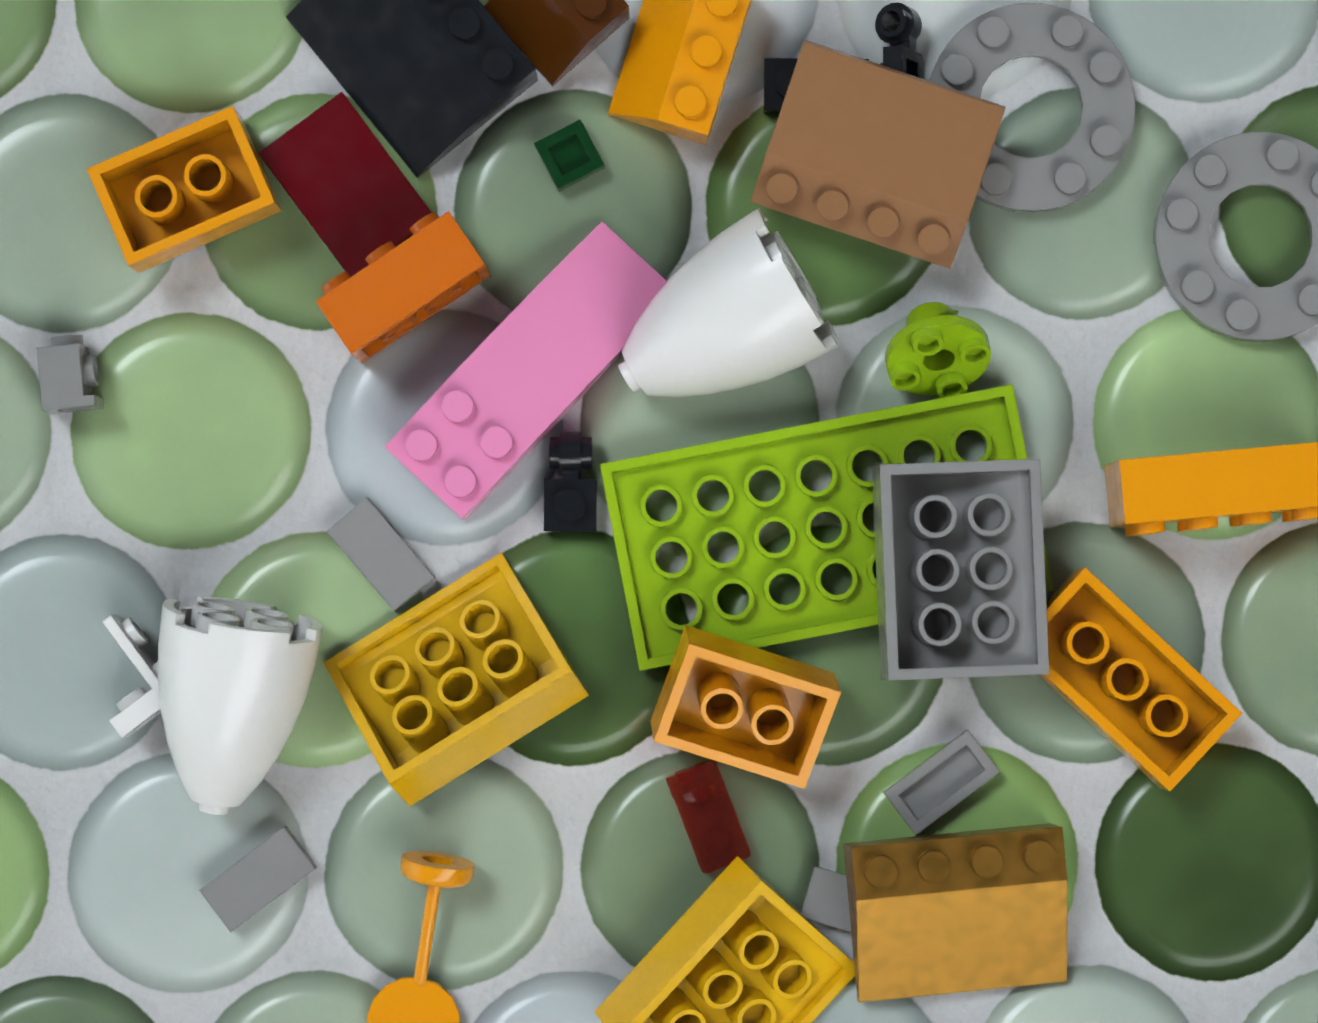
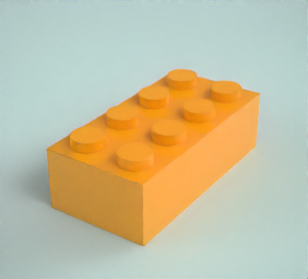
(1211, 486)
(1131, 682)

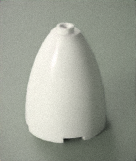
(728, 318)
(231, 692)

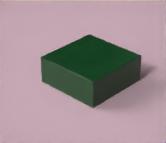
(569, 155)

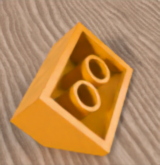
(679, 65)

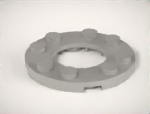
(1102, 85)
(1184, 241)

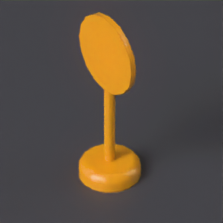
(417, 997)

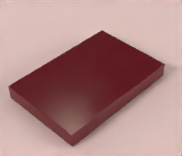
(345, 183)

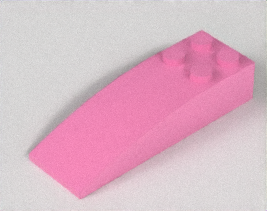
(527, 372)

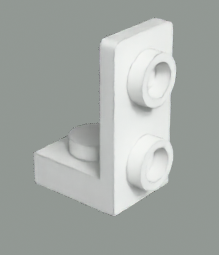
(138, 706)

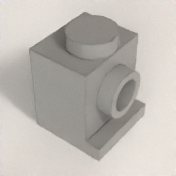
(68, 376)

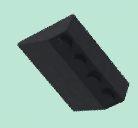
(417, 67)

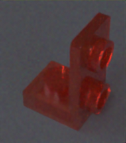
(708, 815)

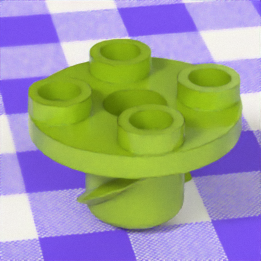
(937, 352)

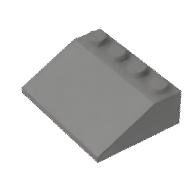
(960, 569)

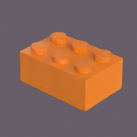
(402, 286)

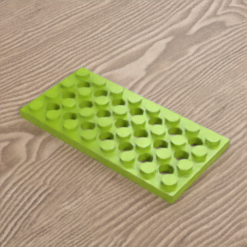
(783, 453)

